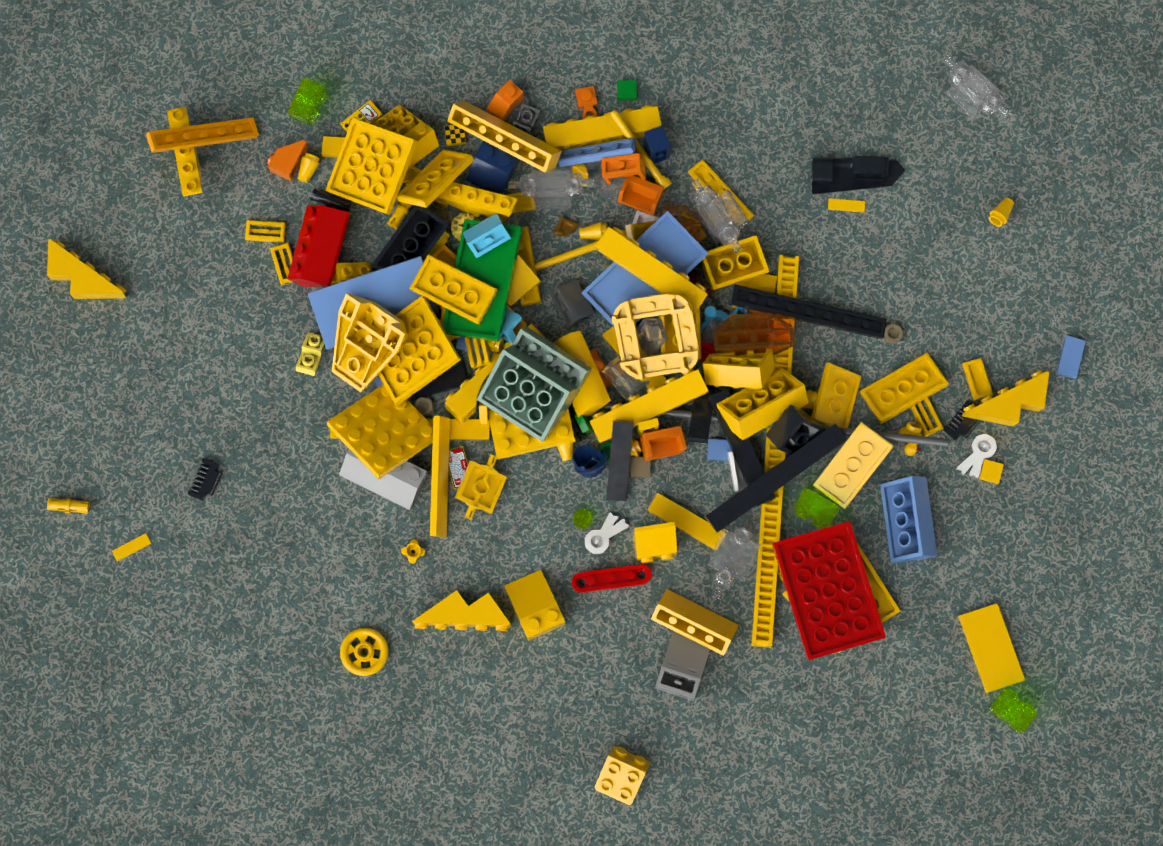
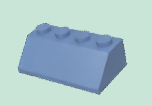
(908, 519)

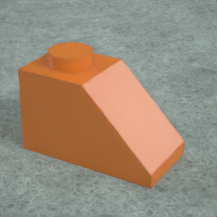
(506, 100)
(287, 159)

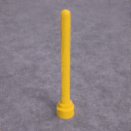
(660, 180)
(566, 256)

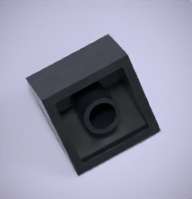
(794, 430)

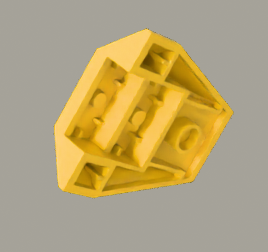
(365, 340)

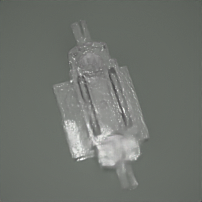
(974, 90)
(551, 188)
(720, 215)
(733, 557)

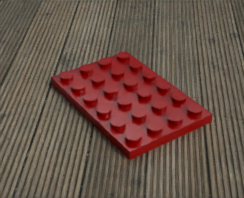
(828, 590)

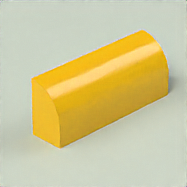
(593, 392)
(694, 622)

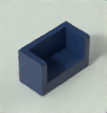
(657, 144)

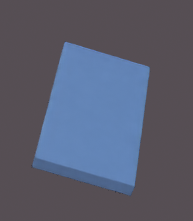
(666, 240)
(384, 286)

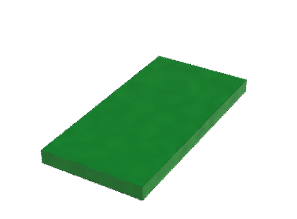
(494, 269)

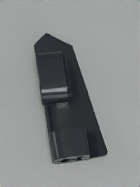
(852, 174)

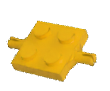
(480, 487)

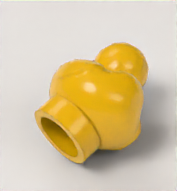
(911, 429)

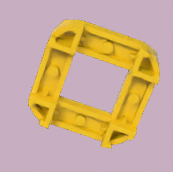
(628, 342)

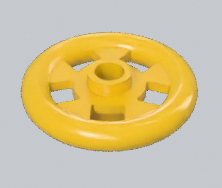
(362, 634)

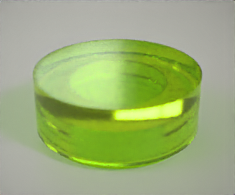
(582, 519)

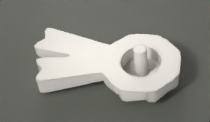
(983, 447)
(598, 540)

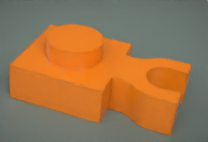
(586, 100)

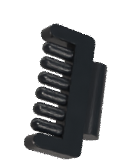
(965, 427)
(209, 483)

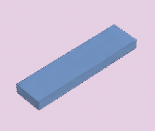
(596, 152)

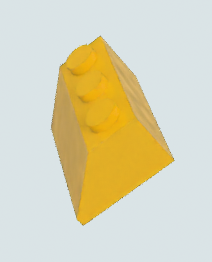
(727, 267)

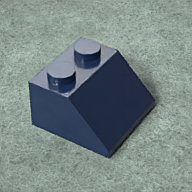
(492, 168)

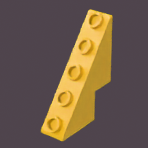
(186, 158)
(478, 201)
(84, 279)
(1007, 405)
(455, 612)

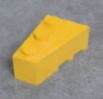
(739, 371)

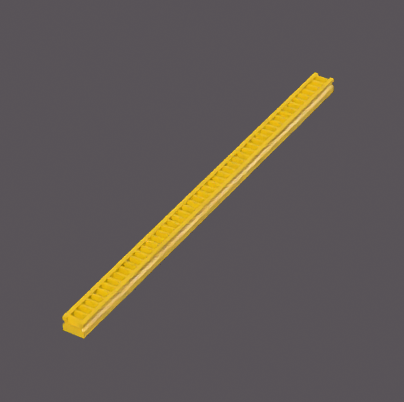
(771, 511)

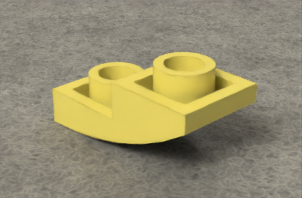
(311, 354)

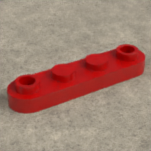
(611, 578)

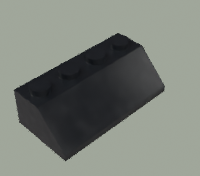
(413, 238)

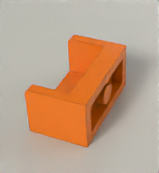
(623, 166)
(640, 194)
(662, 443)

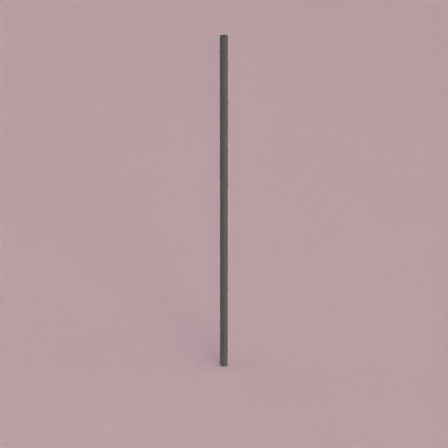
(846, 431)

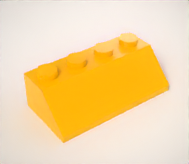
(756, 409)

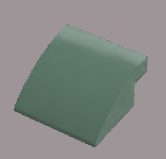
(533, 383)

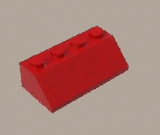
(318, 246)

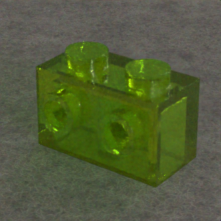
(307, 102)
(815, 509)
(1013, 711)

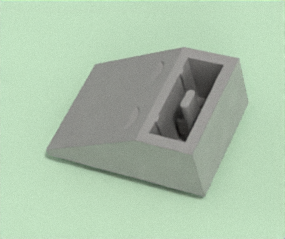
(682, 667)

